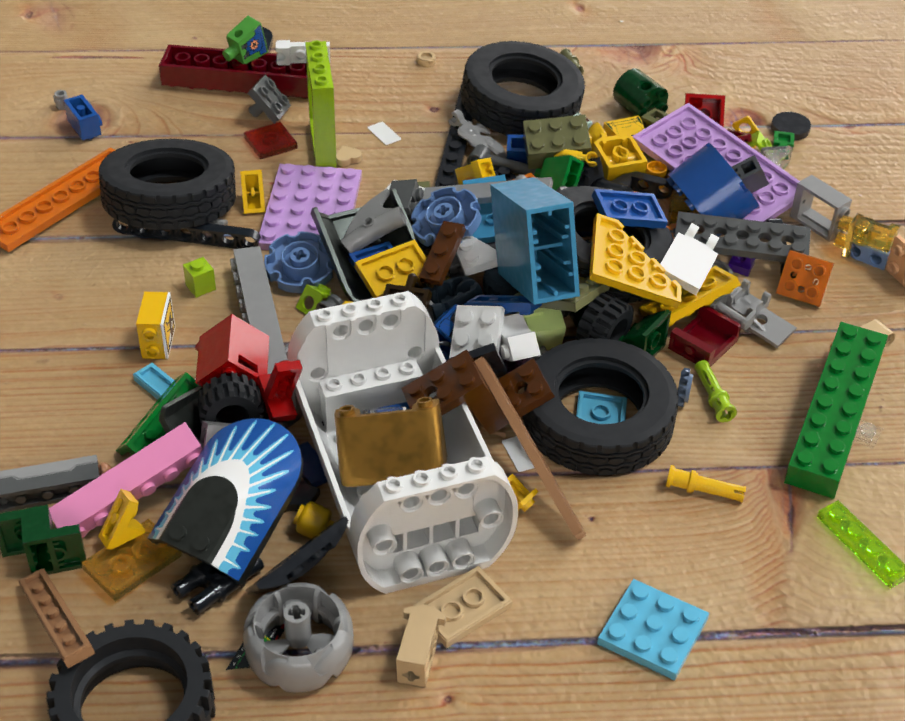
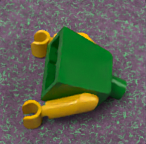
(565, 167)

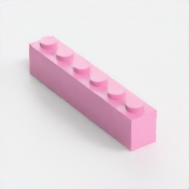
(139, 474)

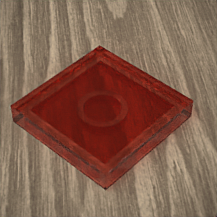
(270, 140)

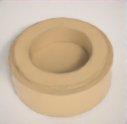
(426, 59)

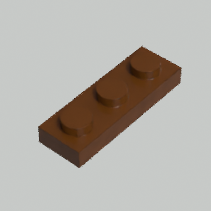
(442, 253)

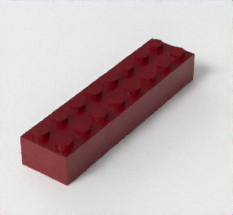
(209, 70)

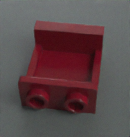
(705, 337)

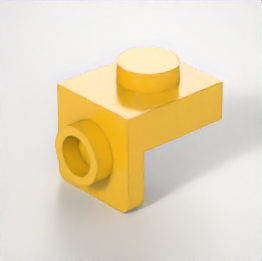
(524, 497)

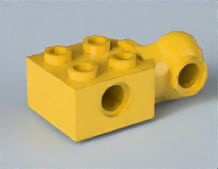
(617, 153)

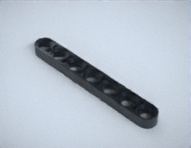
(196, 235)

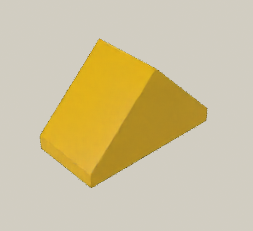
(252, 191)

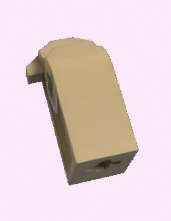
(418, 644)

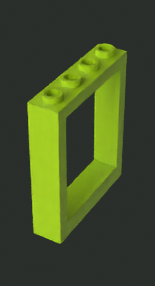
(321, 104)

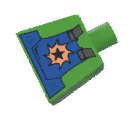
(246, 41)

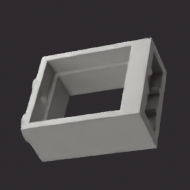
(804, 214)

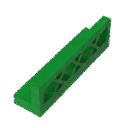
(149, 427)

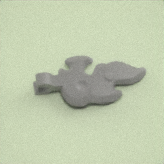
(472, 134)

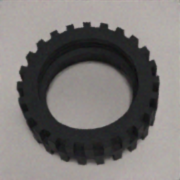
(134, 648)

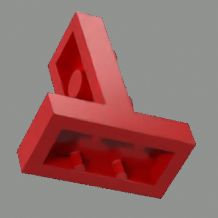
(278, 390)

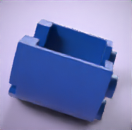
(712, 185)

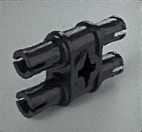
(216, 585)

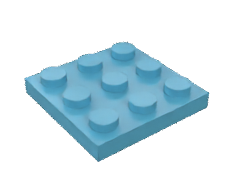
(653, 629)

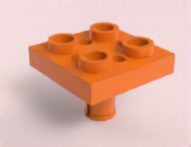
(796, 263)

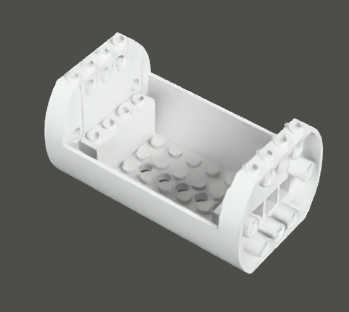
(411, 524)

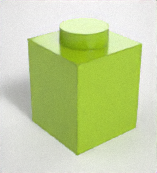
(199, 277)

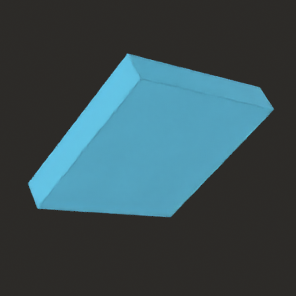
(601, 408)

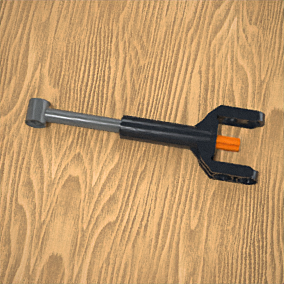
(627, 180)

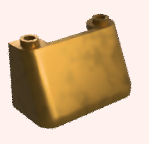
(389, 442)

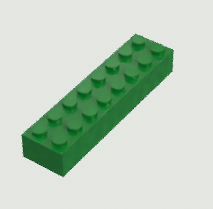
(836, 410)

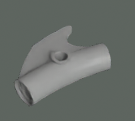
(372, 223)

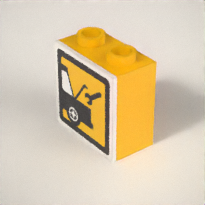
(155, 325)

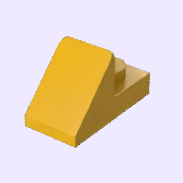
(119, 523)

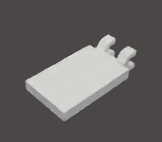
(689, 260)

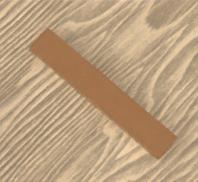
(56, 618)

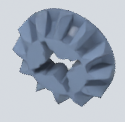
(684, 386)

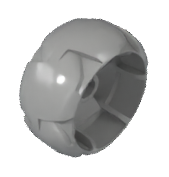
(295, 608)

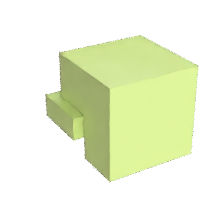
(548, 326)

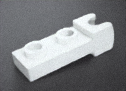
(292, 52)

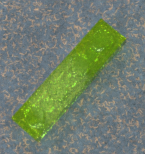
(863, 543)

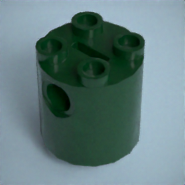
(639, 93)

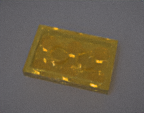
(129, 564)

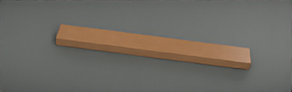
(531, 449)

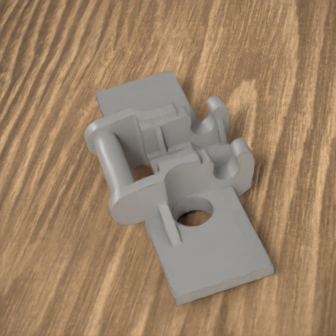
(747, 308)

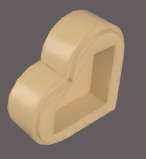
(348, 156)

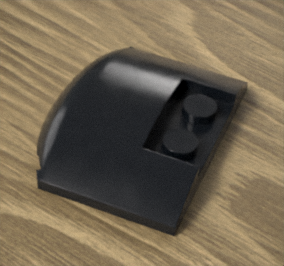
(301, 560)

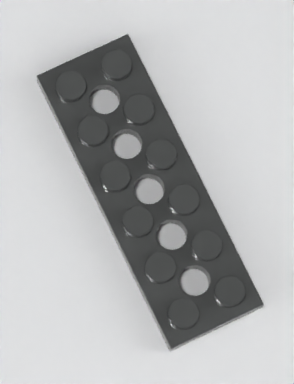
(753, 230)

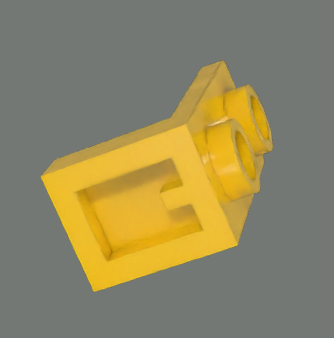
(477, 169)

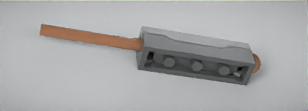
(47, 482)

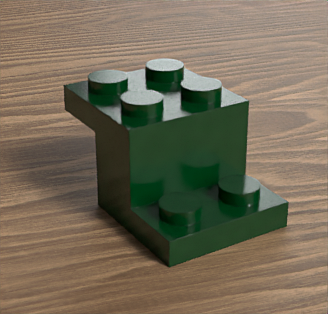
(33, 533)

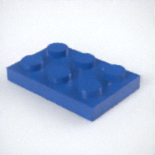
(630, 208)

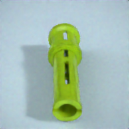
(721, 404)

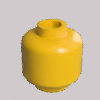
(312, 519)

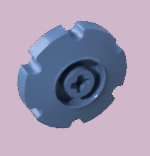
(445, 205)
(298, 262)

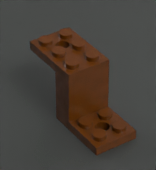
(461, 382)

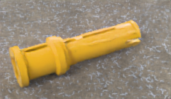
(692, 481)

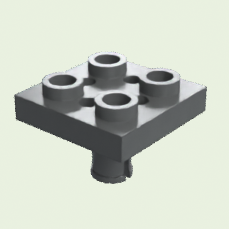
(268, 100)

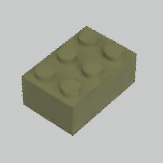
(551, 135)

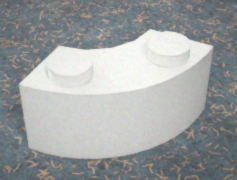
(517, 339)

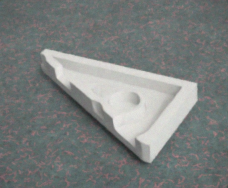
(476, 256)

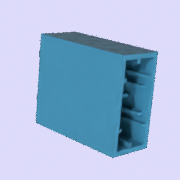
(535, 240)

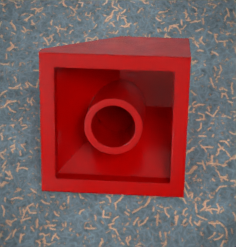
(710, 105)

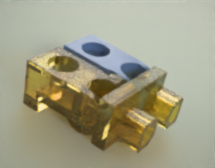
(866, 239)

